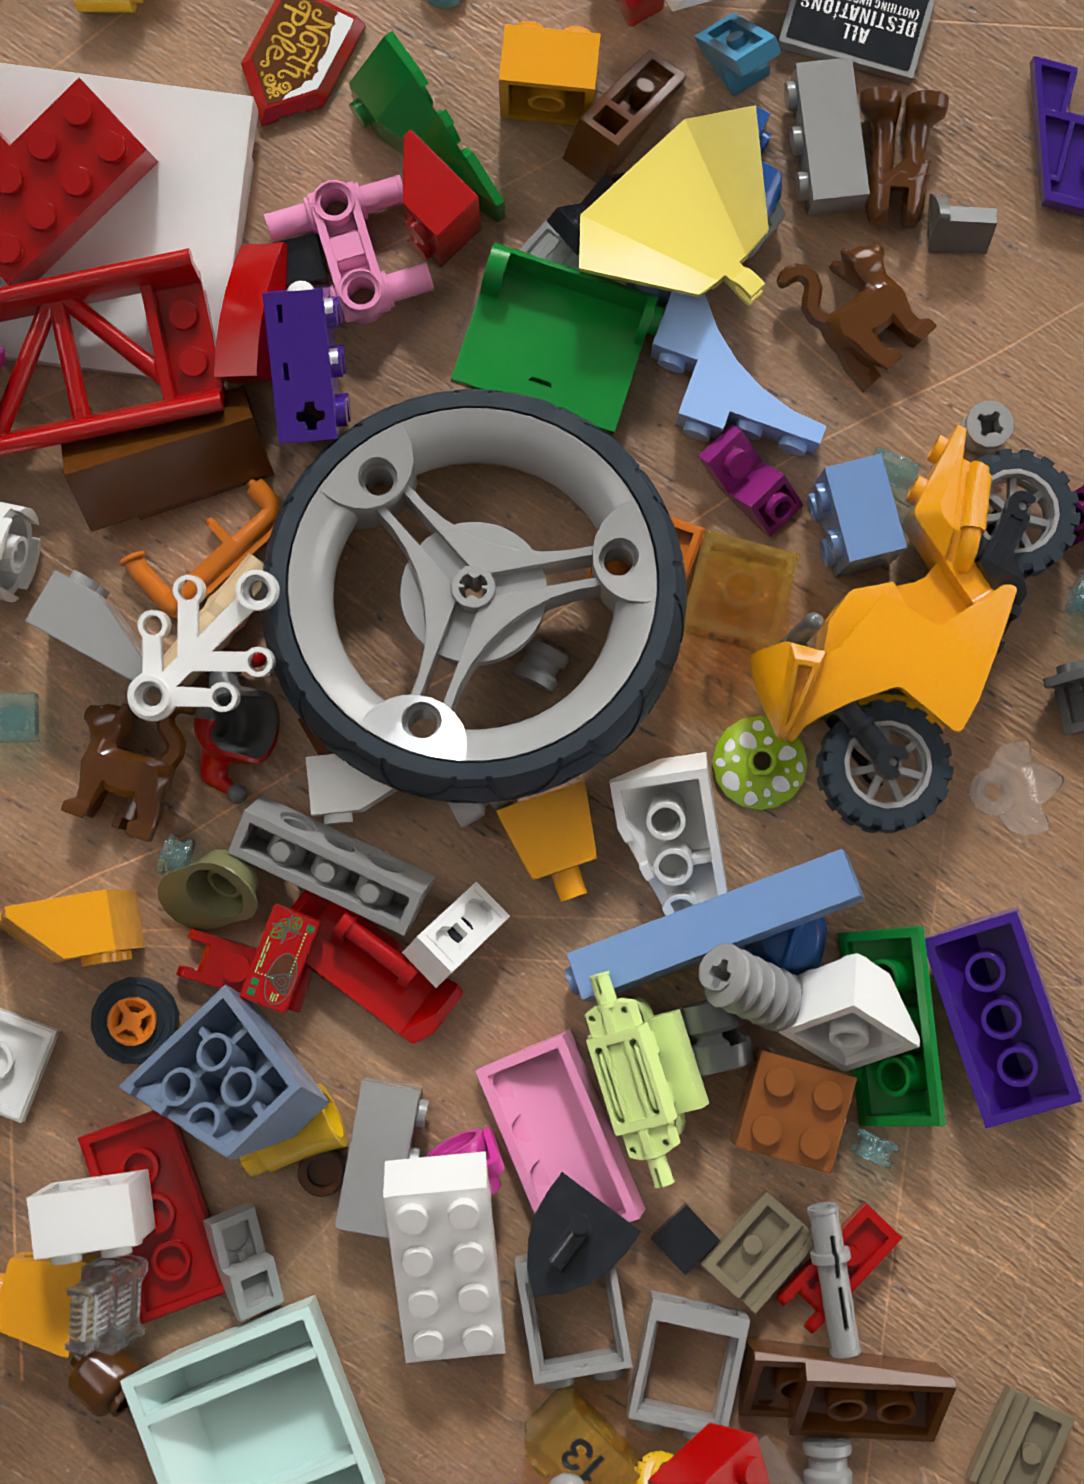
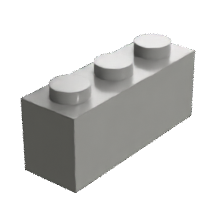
(827, 136)
(381, 1133)

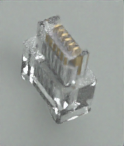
(107, 1305)

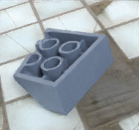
(228, 1079)

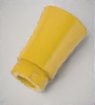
(320, 1135)

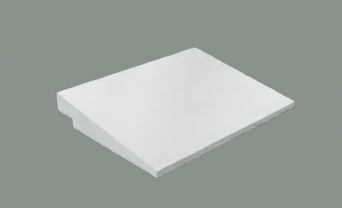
(185, 201)

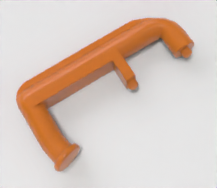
(220, 562)

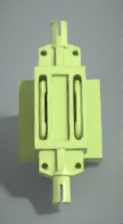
(643, 1074)

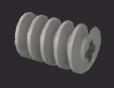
(750, 987)

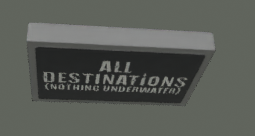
(877, 34)

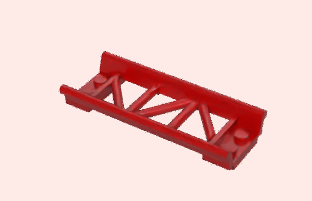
(179, 335)

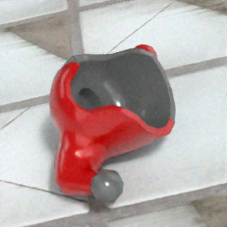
(238, 735)

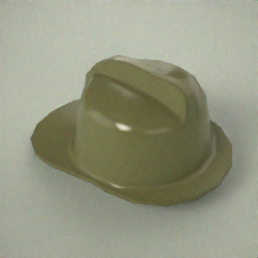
(211, 891)

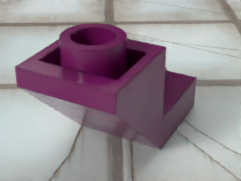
(750, 483)

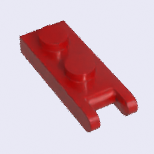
(229, 963)
(869, 1243)

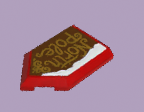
(299, 56)

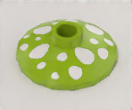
(745, 783)

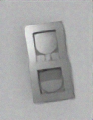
(242, 1262)

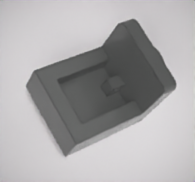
(1069, 694)

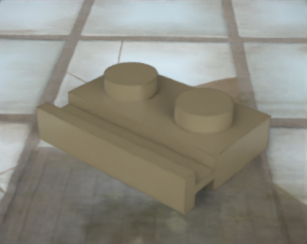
(759, 1251)
(1020, 1441)

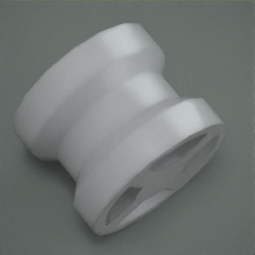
(980, 435)
(540, 665)
(827, 1460)

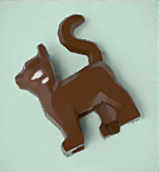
(855, 327)
(124, 772)

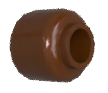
(97, 1381)

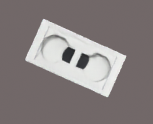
(455, 934)

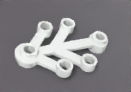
(197, 651)

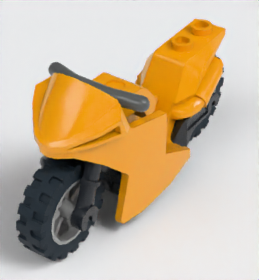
(922, 649)

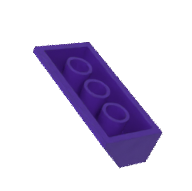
(1002, 1018)

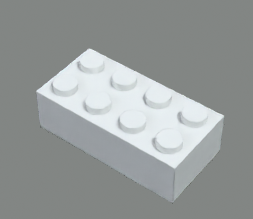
(444, 1256)

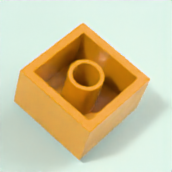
(547, 72)

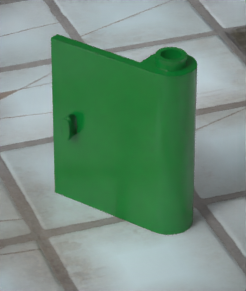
(557, 330)

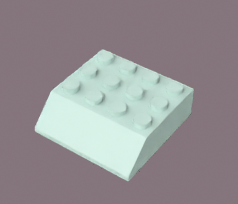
(254, 1407)

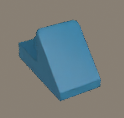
(738, 51)

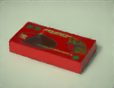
(280, 958)

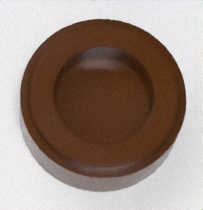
(322, 1173)

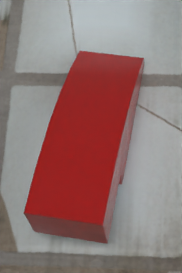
(242, 330)

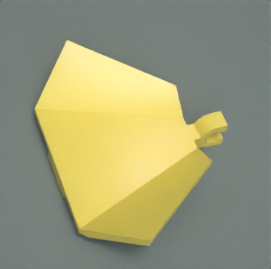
(685, 211)

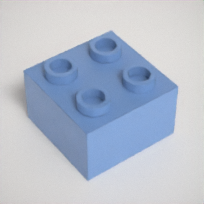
(856, 516)

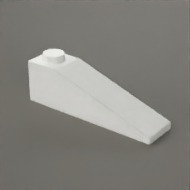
(672, 829)

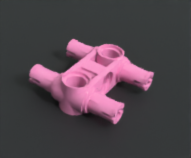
(349, 244)

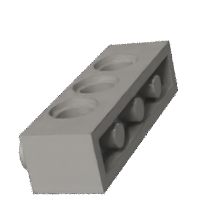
(331, 864)

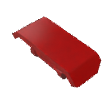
(374, 971)

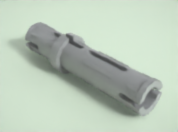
(831, 1260)

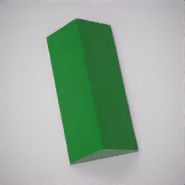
(906, 1085)

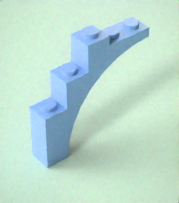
(719, 384)

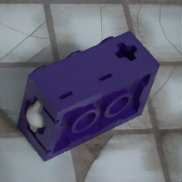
(306, 362)

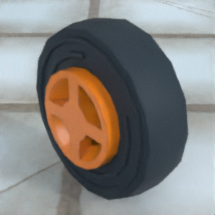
(119, 1029)

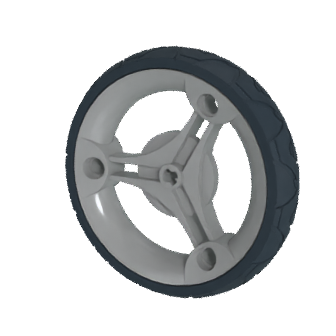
(469, 631)

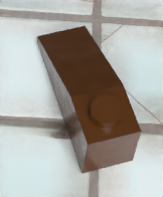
(622, 116)

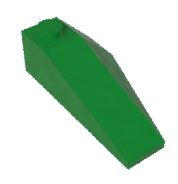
(393, 98)

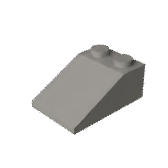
(80, 616)

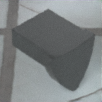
(959, 227)

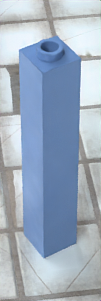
(730, 918)

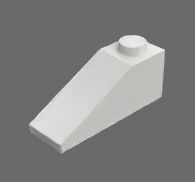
(340, 790)

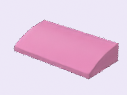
(558, 1124)

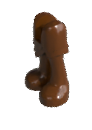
(921, 112)

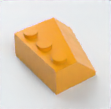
(82, 926)

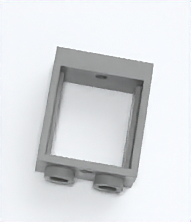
(695, 1314)
(561, 1370)

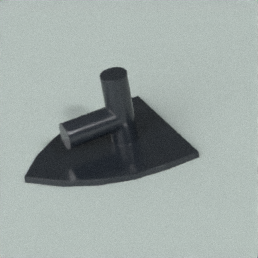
(574, 1239)

